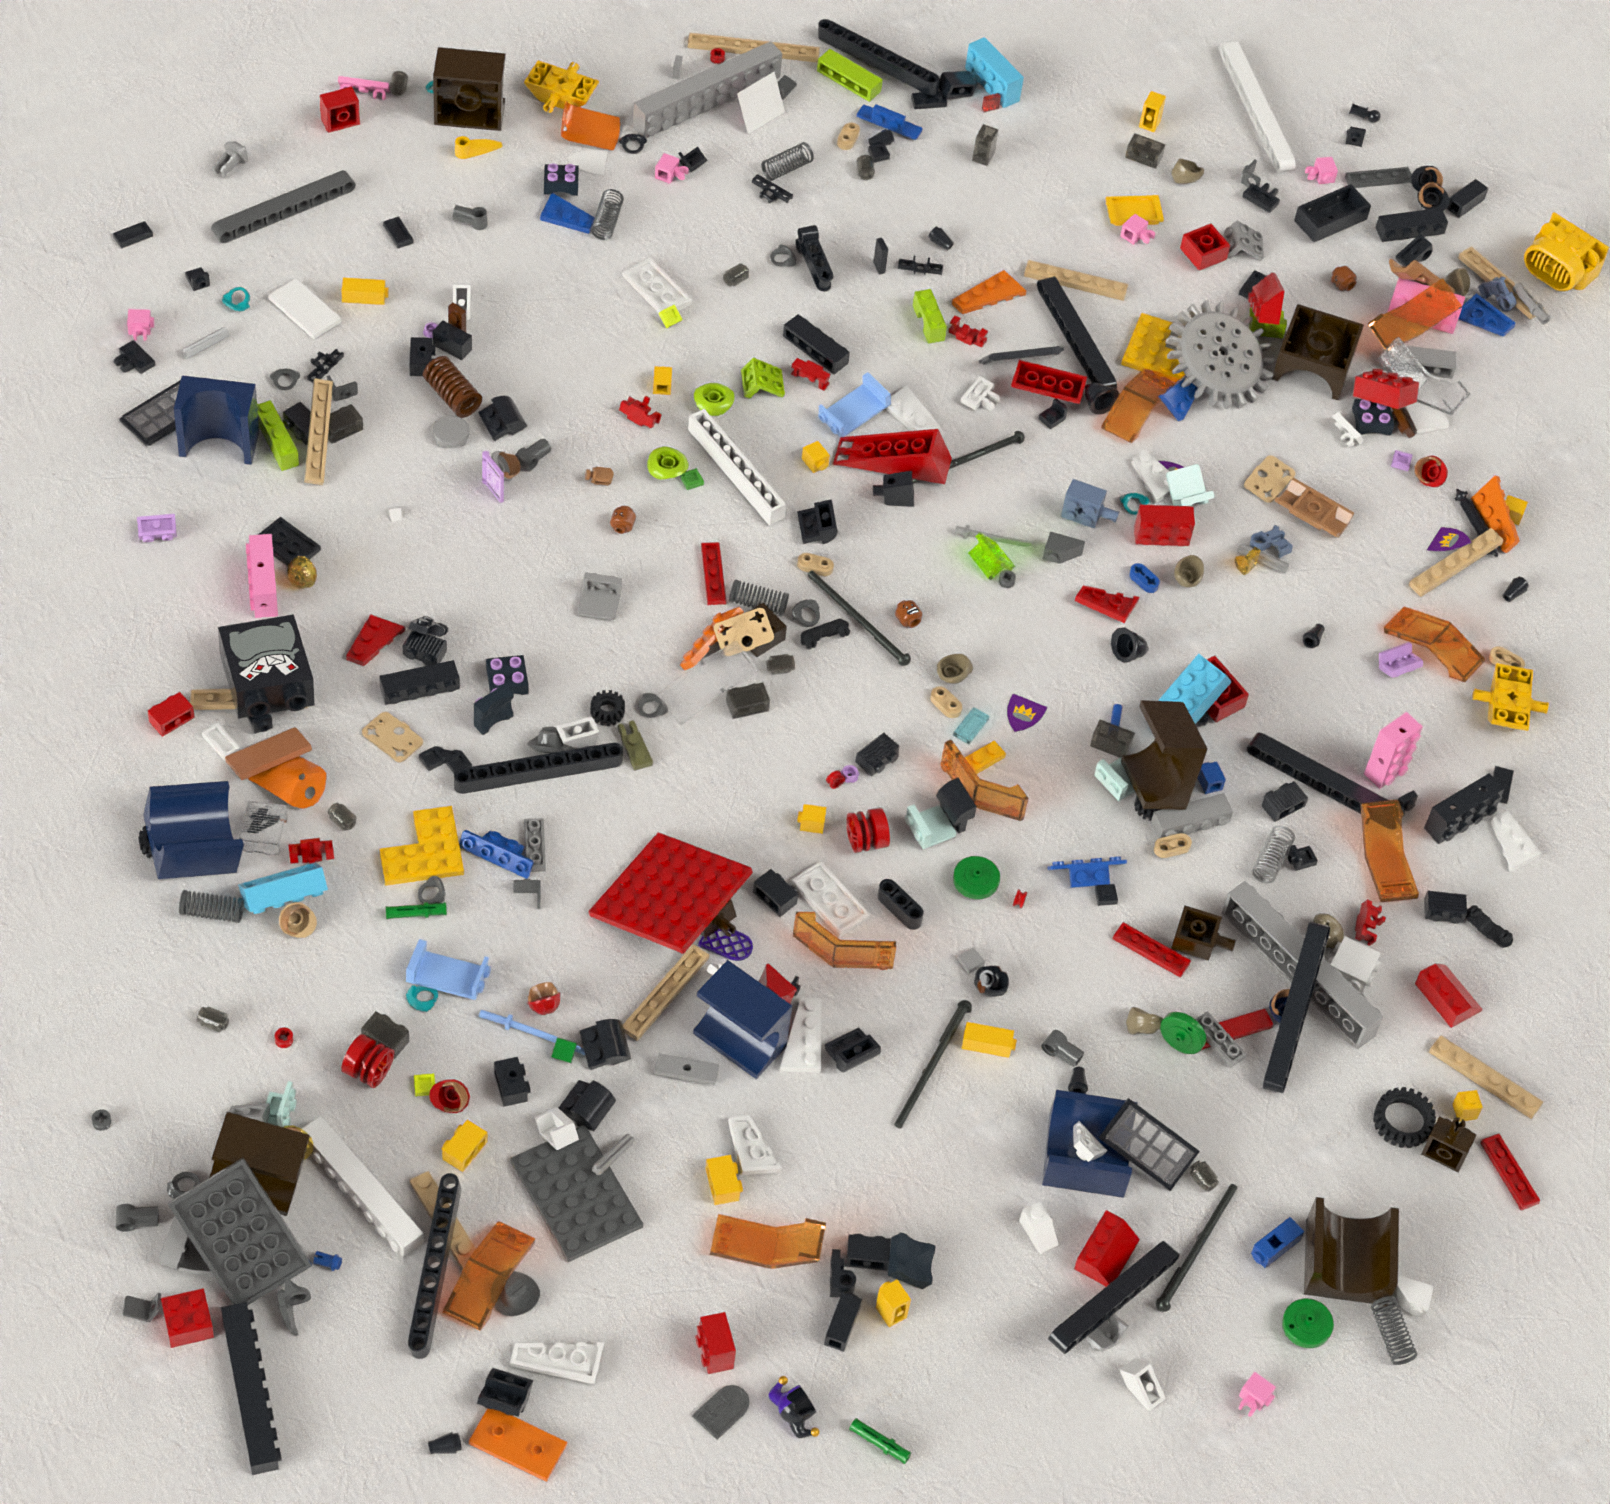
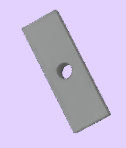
(535, 843)
(1226, 1046)
(675, 1067)

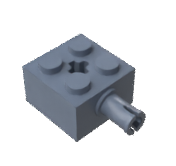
(1086, 504)

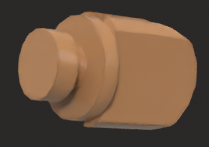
(599, 475)

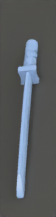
(508, 1022)

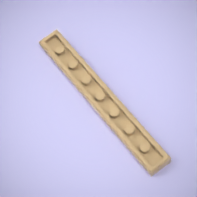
(741, 45)

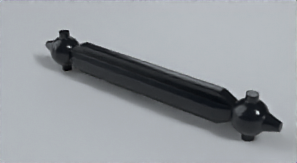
(1473, 516)

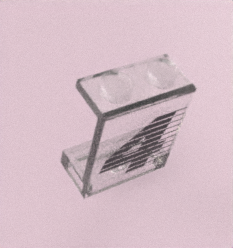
(263, 827)

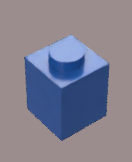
(1211, 777)

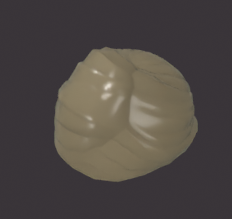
(1186, 172)
(1459, 280)
(1189, 571)
(954, 668)
(1336, 931)
(1141, 1022)

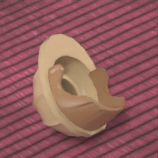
(297, 920)

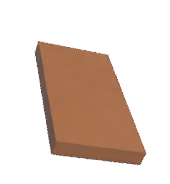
(268, 753)

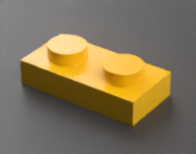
(985, 757)

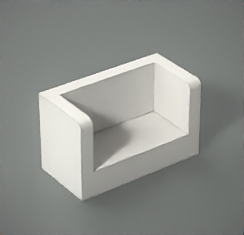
(556, 1128)

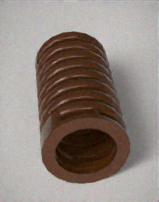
(452, 386)

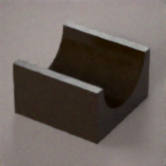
(469, 89)
(1319, 345)
(1171, 764)
(269, 1150)
(1351, 1255)

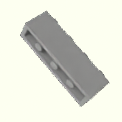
(1436, 362)
(1198, 816)

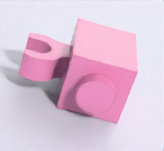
(668, 168)
(1323, 170)
(1136, 229)
(140, 323)
(1256, 1393)

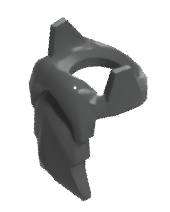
(286, 1303)

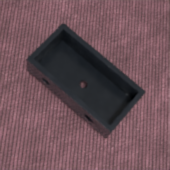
(1343, 206)
(1470, 805)

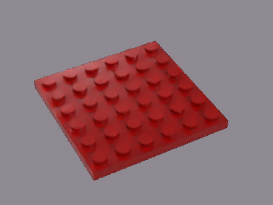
(670, 892)

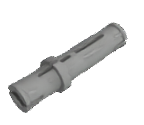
(1534, 307)

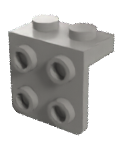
(1244, 238)
(600, 596)
(1107, 1334)

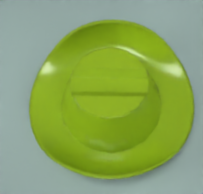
(714, 398)
(667, 463)

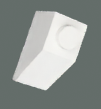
(462, 297)
(579, 733)
(1039, 1227)
(1413, 1296)
(1142, 1383)

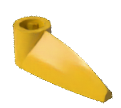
(469, 148)

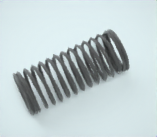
(801, 154)
(617, 210)
(735, 590)
(184, 906)
(1387, 1308)

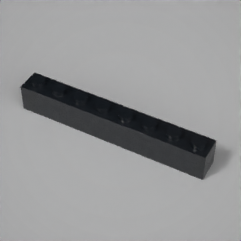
(249, 1388)

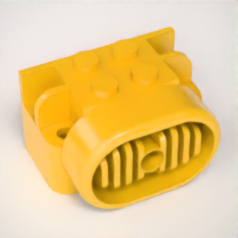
(1565, 255)

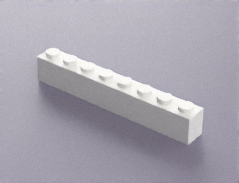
(737, 467)
(363, 1188)

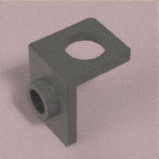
(785, 86)
(1247, 173)
(344, 391)
(528, 886)
(141, 1308)

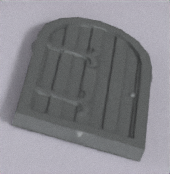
(723, 1410)

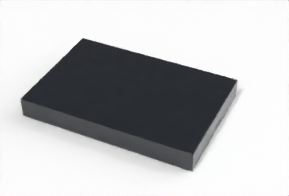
(290, 542)

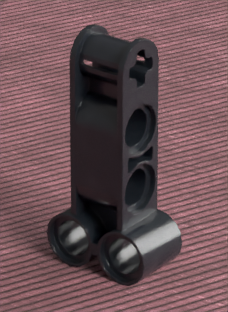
(815, 258)

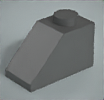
(1062, 548)

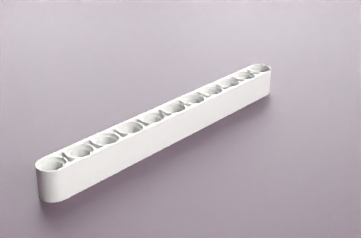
(1257, 106)

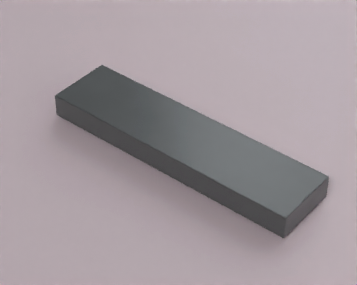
(1379, 177)

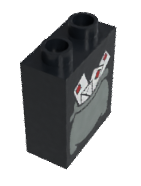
(266, 666)

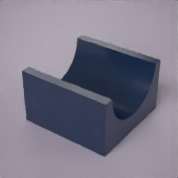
(216, 410)
(191, 830)
(743, 1019)
(1062, 1165)

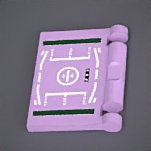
(492, 476)

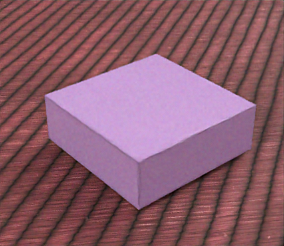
(1401, 460)

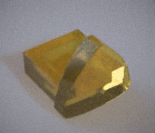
(1248, 562)

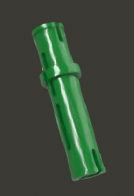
(416, 910)
(888, 1445)

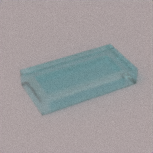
(971, 725)

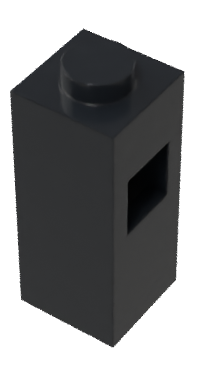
(1467, 198)
(843, 1321)

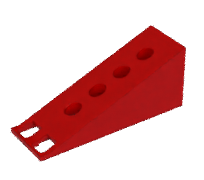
(897, 452)

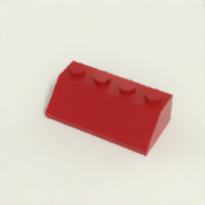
(1267, 299)
(1049, 381)

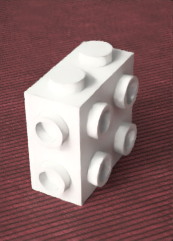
(1355, 962)

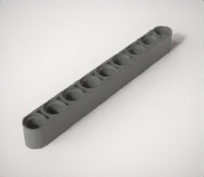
(283, 206)

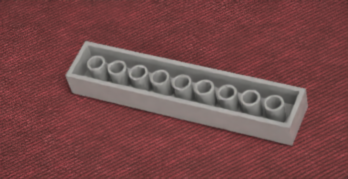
(705, 90)
(1282, 947)

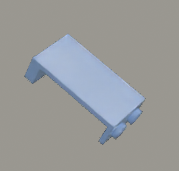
(856, 407)
(446, 973)

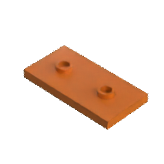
(518, 1443)

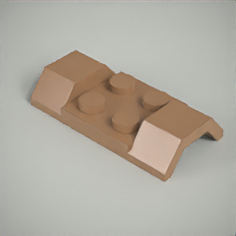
(1415, 272)
(1315, 508)

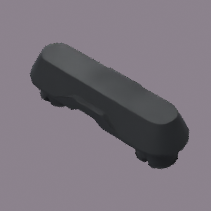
(811, 636)
(1488, 927)

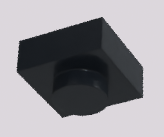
(879, 152)
(1408, 800)
(1106, 894)

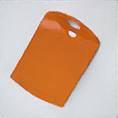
(590, 127)
(286, 785)

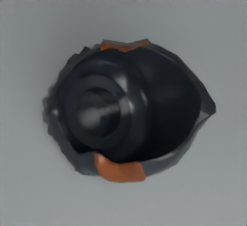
(991, 981)

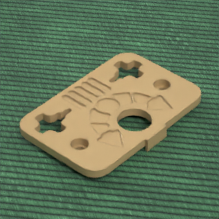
(1273, 480)
(743, 627)
(388, 740)

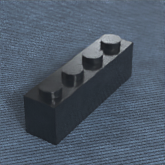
(1411, 224)
(816, 344)
(419, 682)

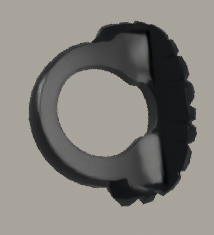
(625, 139)

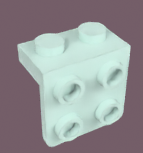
(1188, 486)
(1114, 778)
(929, 826)
(281, 1106)

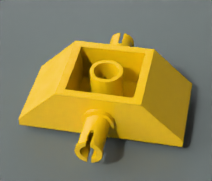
(557, 85)
(1510, 697)

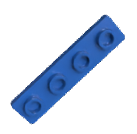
(889, 120)
(498, 850)
(1088, 874)

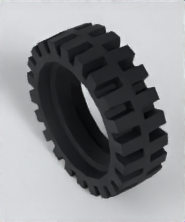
(1412, 1099)

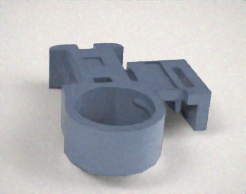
(1498, 287)
(1272, 537)

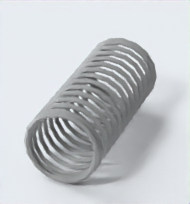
(1267, 869)

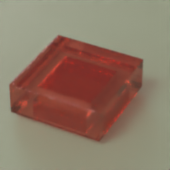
(991, 102)

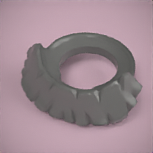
(790, 262)
(277, 374)
(797, 612)
(650, 697)
(433, 881)
(172, 1187)

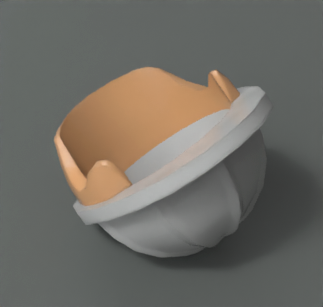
(507, 463)

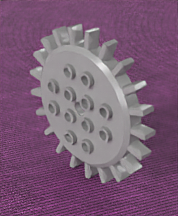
(1197, 361)

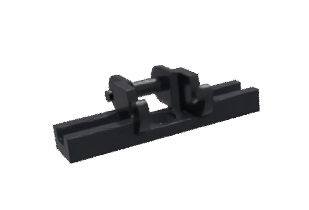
(779, 194)
(911, 265)
(320, 367)

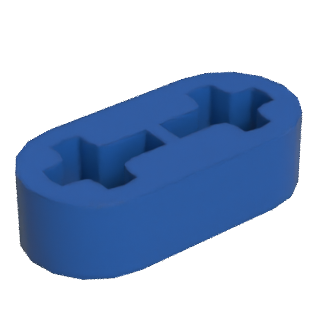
(1143, 578)

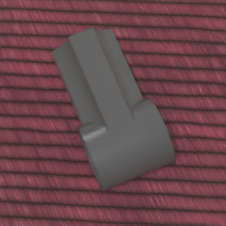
(475, 216)
(529, 457)
(1057, 1045)
(130, 1217)

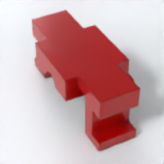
(966, 334)
(811, 371)
(638, 412)
(311, 850)
(1364, 922)

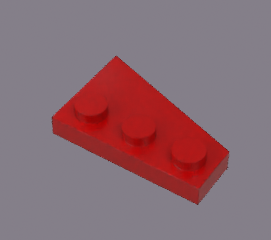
(1112, 605)
(372, 638)

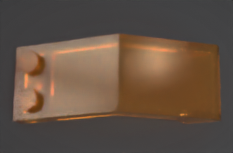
(1416, 315)
(1135, 405)
(1440, 638)
(985, 794)
(1385, 851)
(842, 952)
(766, 1244)
(487, 1274)

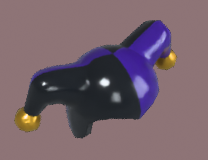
(794, 1408)

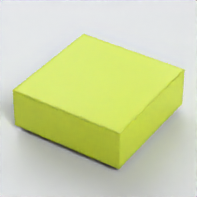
(670, 316)
(423, 1084)

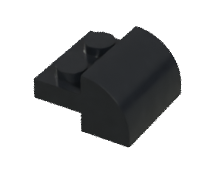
(502, 417)
(818, 523)
(956, 804)
(605, 1043)
(852, 1049)
(588, 1104)
(505, 1392)

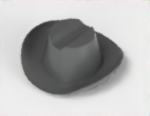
(548, 741)
(518, 1295)

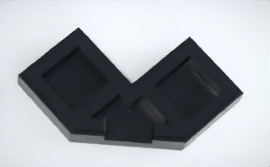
(438, 756)

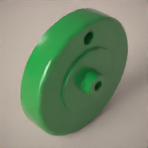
(976, 877)
(1183, 1033)
(1307, 1323)

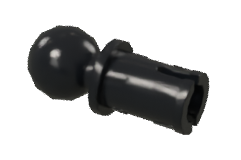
(1373, 115)

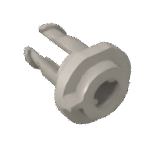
(234, 154)

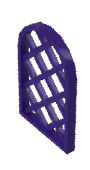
(724, 954)

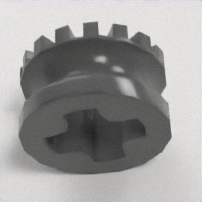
(1004, 582)
(107, 1119)

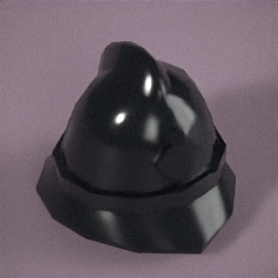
(1100, 397)
(1128, 645)

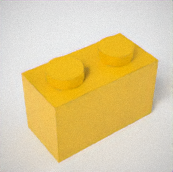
(1152, 111)
(464, 1145)
(723, 1180)
(892, 1302)

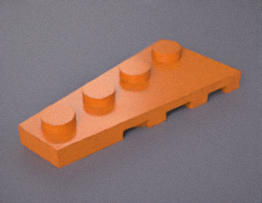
(989, 292)
(1495, 512)
(708, 638)

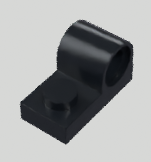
(1417, 249)
(839, 1274)

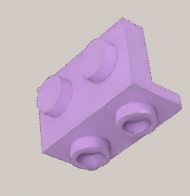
(156, 527)
(1399, 660)

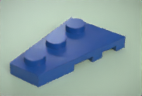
(565, 214)
(1485, 316)
(1179, 399)

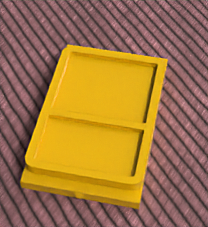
(1124, 207)

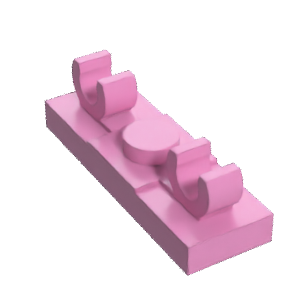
(365, 85)

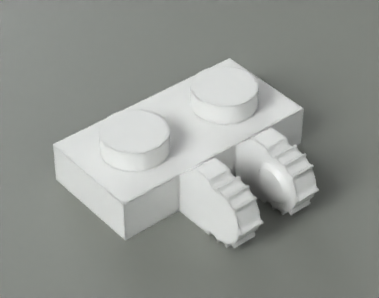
(977, 395)

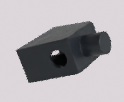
(896, 489)

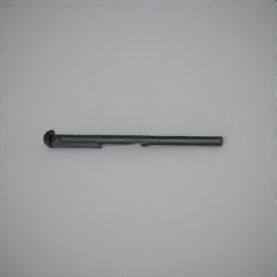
(1017, 437)
(903, 659)
(963, 1007)
(1163, 1302)

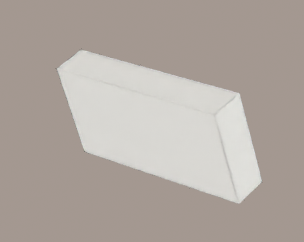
(220, 741)

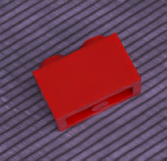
(170, 714)

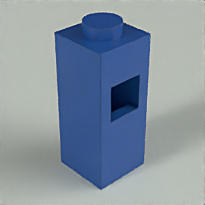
(1277, 1242)

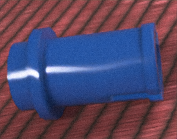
(327, 1260)

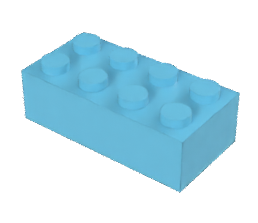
(994, 72)
(1197, 687)
(283, 887)

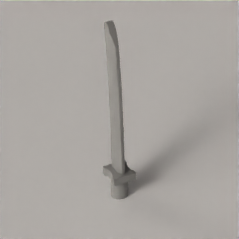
(966, 531)

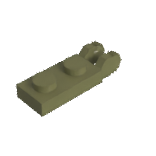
(635, 747)

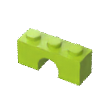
(928, 309)

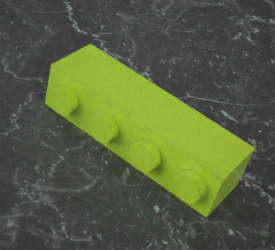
(849, 75)
(277, 436)

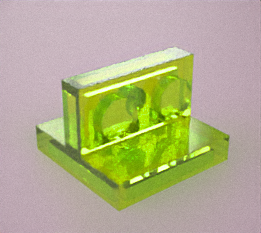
(990, 556)

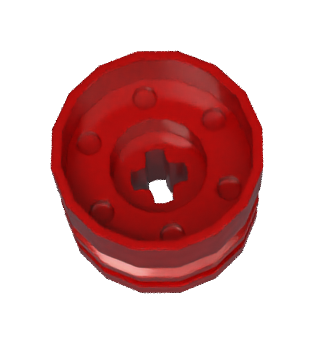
(868, 829)
(367, 1061)

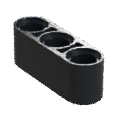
(898, 896)

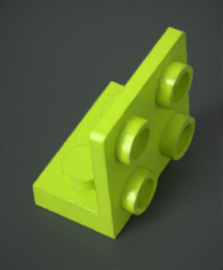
(1269, 330)
(763, 376)

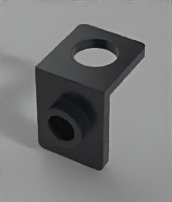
(1355, 136)

